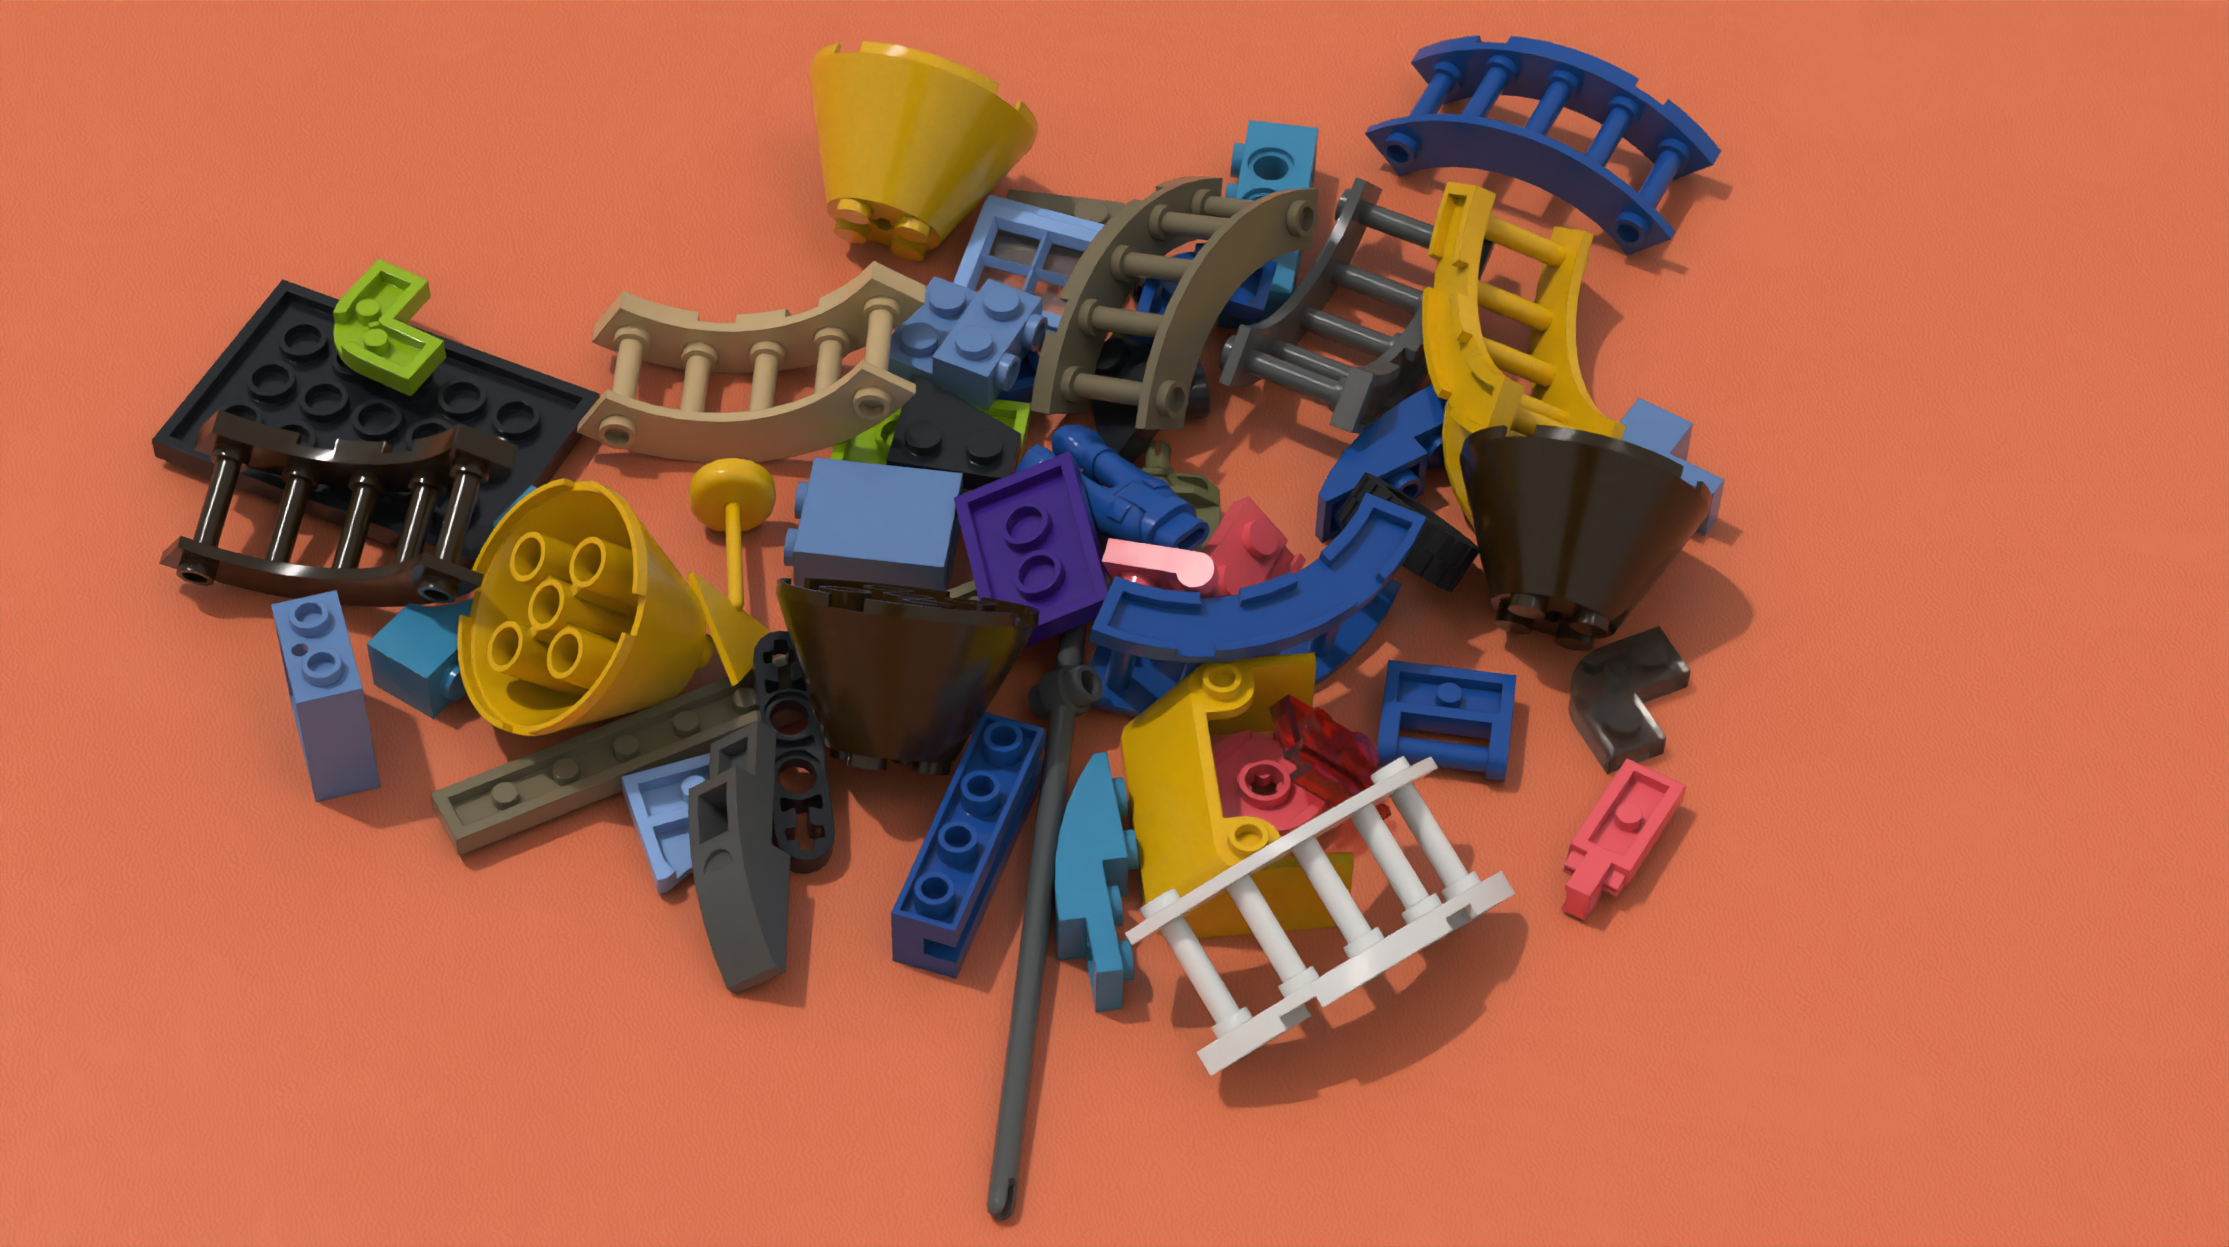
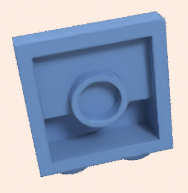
(969, 339)

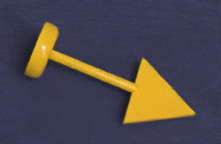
(731, 499)

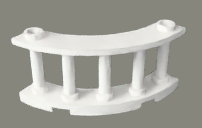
(1367, 948)

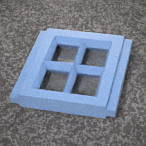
(1026, 250)

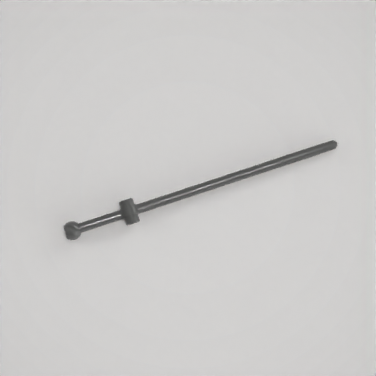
(1056, 699)

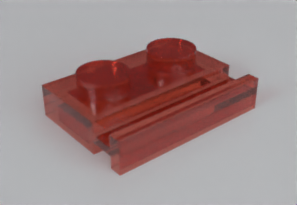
(1327, 756)

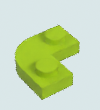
(374, 330)

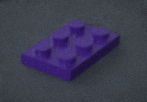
(1037, 545)

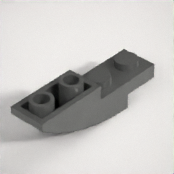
(735, 866)

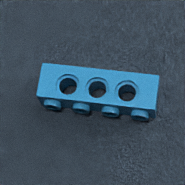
(1269, 162)

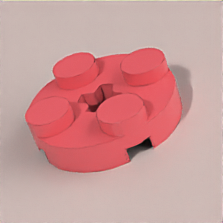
(1260, 760)

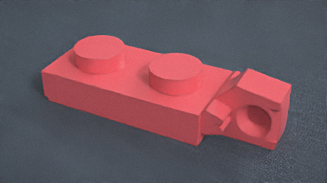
(1618, 835)

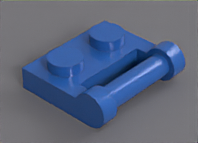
(1447, 703)

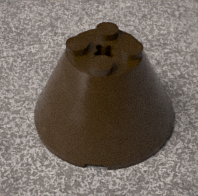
(1574, 527)
(900, 666)

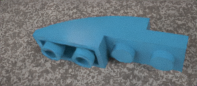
(1091, 880)

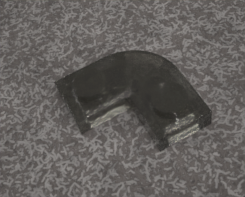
(1610, 696)

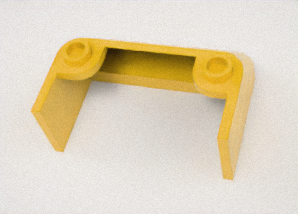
(1178, 800)

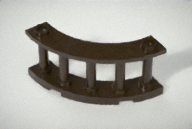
(451, 460)

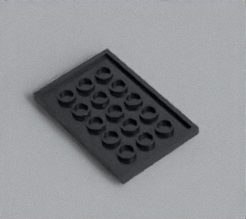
(291, 378)

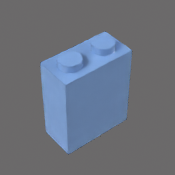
(875, 524)

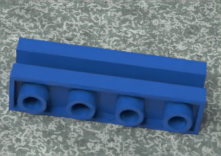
(968, 845)

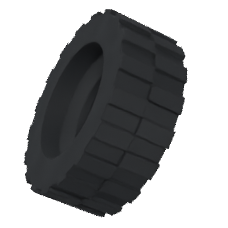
(1440, 551)

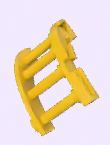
(1467, 364)

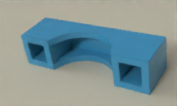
(419, 653)

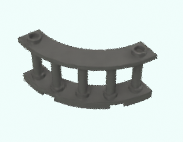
(1353, 393)

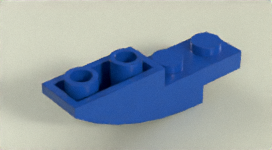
(1393, 449)

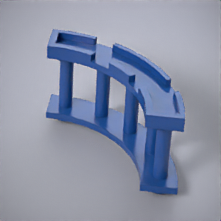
(1558, 79)
(1330, 608)

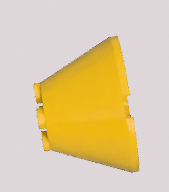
(909, 143)
(576, 615)

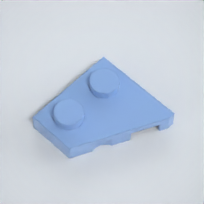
(660, 816)

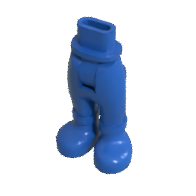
(1121, 496)

